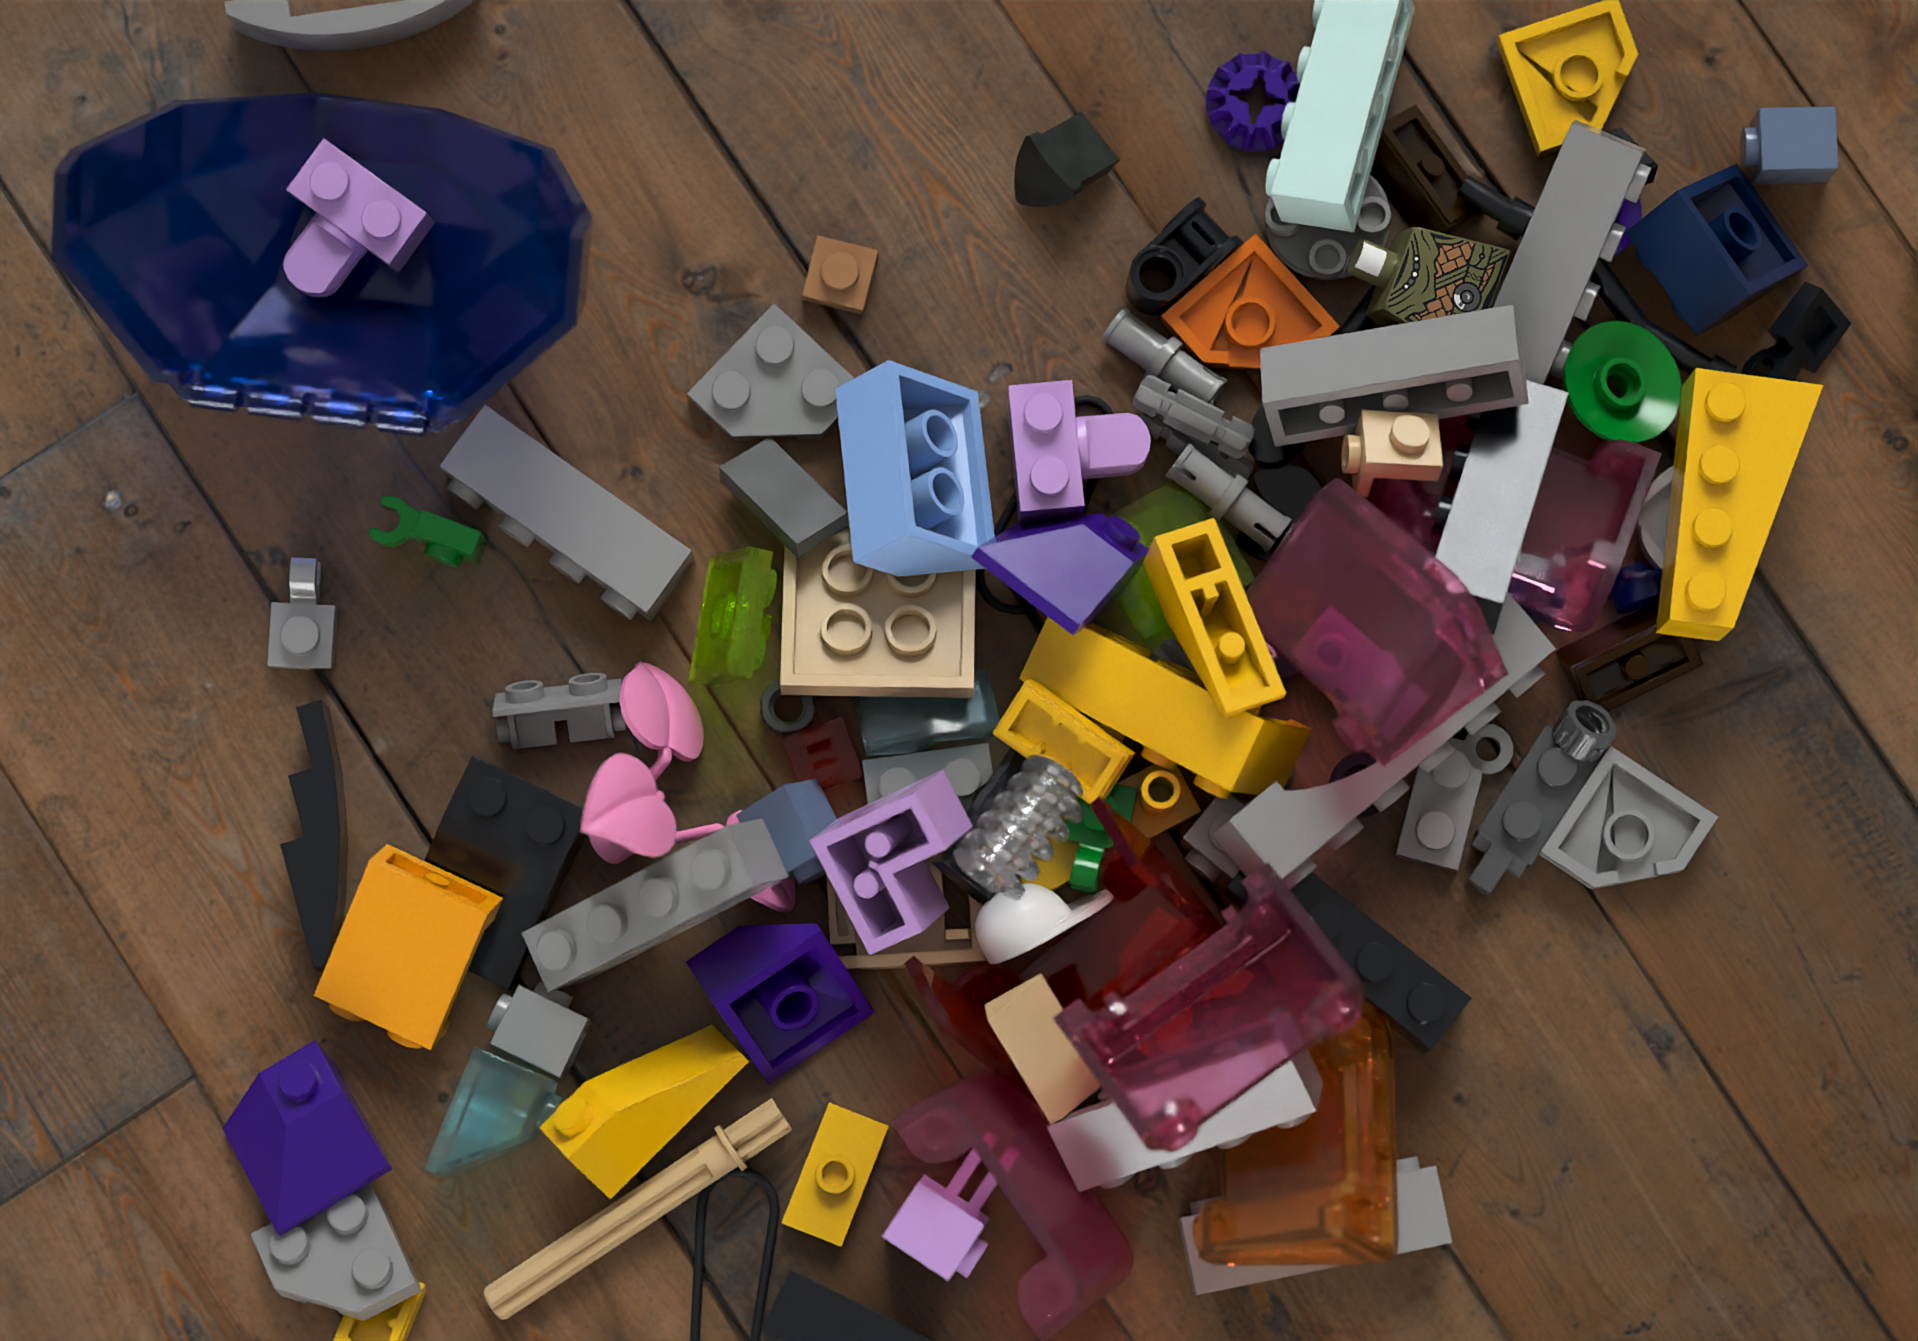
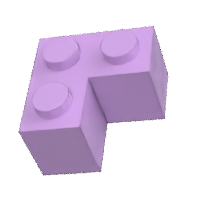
(880, 857)

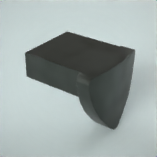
(1061, 162)

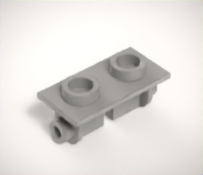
(534, 710)

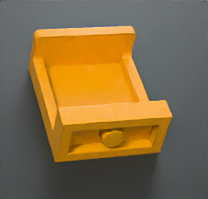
(406, 947)

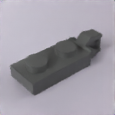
(1527, 811)

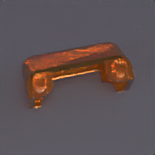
(1325, 1184)

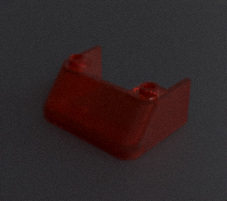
(1116, 949)

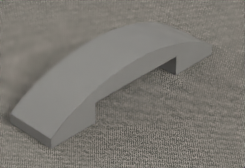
(338, 29)

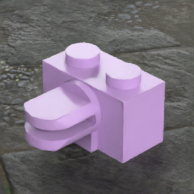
(351, 217)
(1059, 450)
(942, 1227)

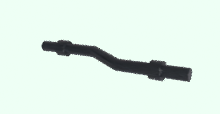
(1513, 220)

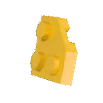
(1568, 69)

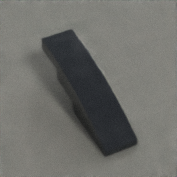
(319, 859)

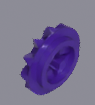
(1231, 116)

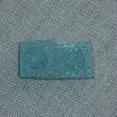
(914, 723)

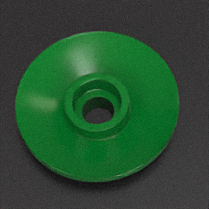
(1640, 370)

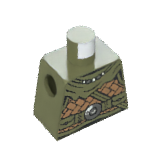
(1427, 275)

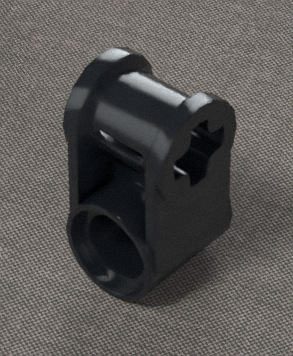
(1186, 252)

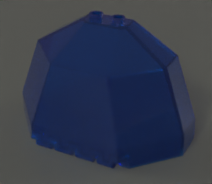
(186, 233)

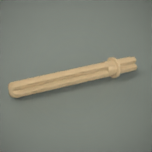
(637, 1209)

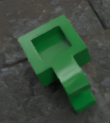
(444, 539)
(1094, 839)

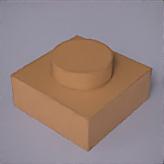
(840, 275)

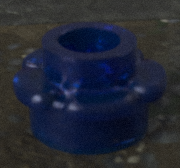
(1635, 587)

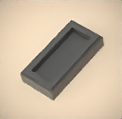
(783, 497)

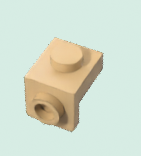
(1392, 447)

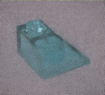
(491, 1114)

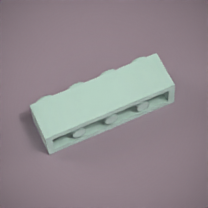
(1338, 111)

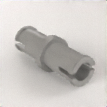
(1162, 357)
(1228, 497)

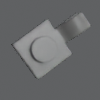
(303, 631)

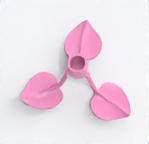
(623, 805)

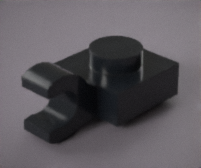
(1803, 336)

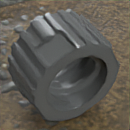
(786, 728)
(1584, 730)

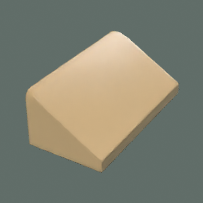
(1039, 1048)

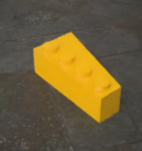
(1726, 486)
(1164, 710)

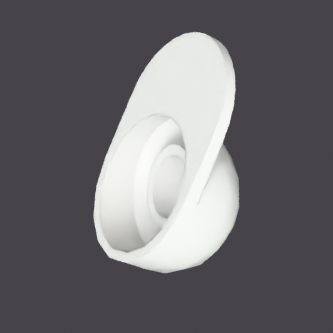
(1016, 926)

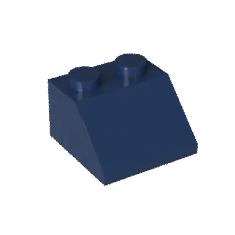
(1715, 248)

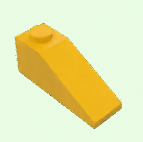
(1212, 617)
(637, 1108)

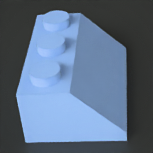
(913, 471)

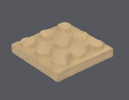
(874, 631)

